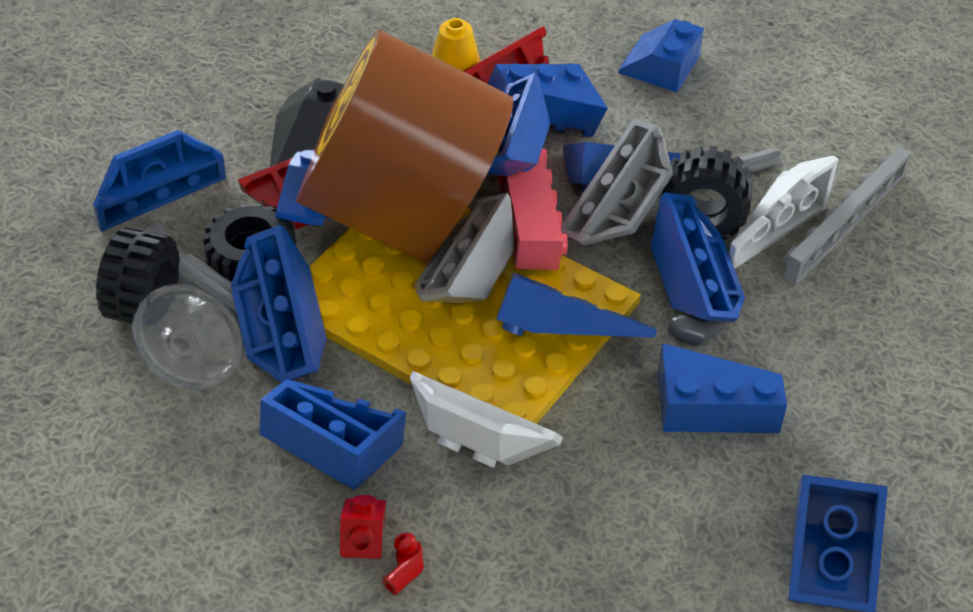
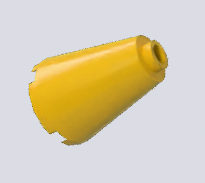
(456, 44)

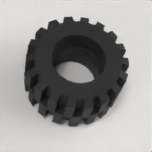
(719, 173)
(228, 234)
(133, 268)

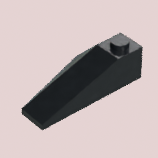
(302, 119)

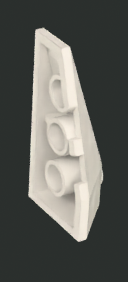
(787, 205)

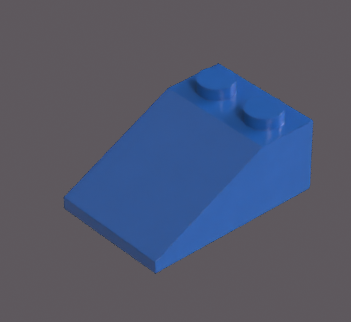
(837, 543)

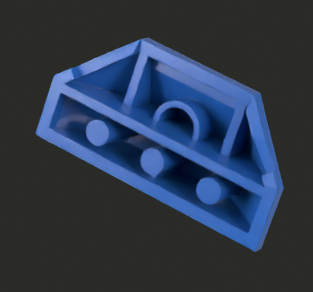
(525, 129)
(155, 176)
(694, 261)
(278, 306)

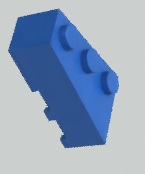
(566, 91)
(717, 394)
(330, 433)

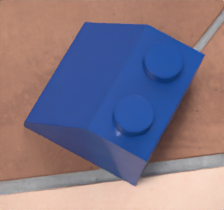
(665, 54)

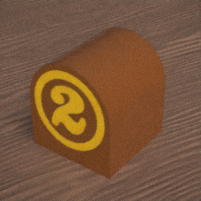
(405, 147)

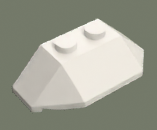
(479, 425)

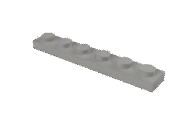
(840, 221)

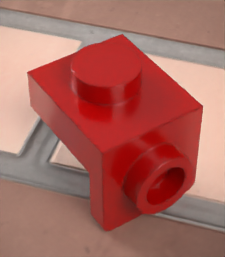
(362, 527)

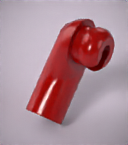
(409, 563)

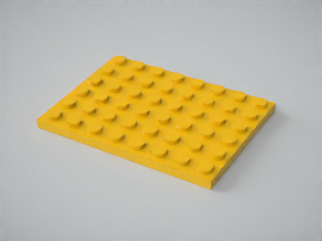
(377, 314)

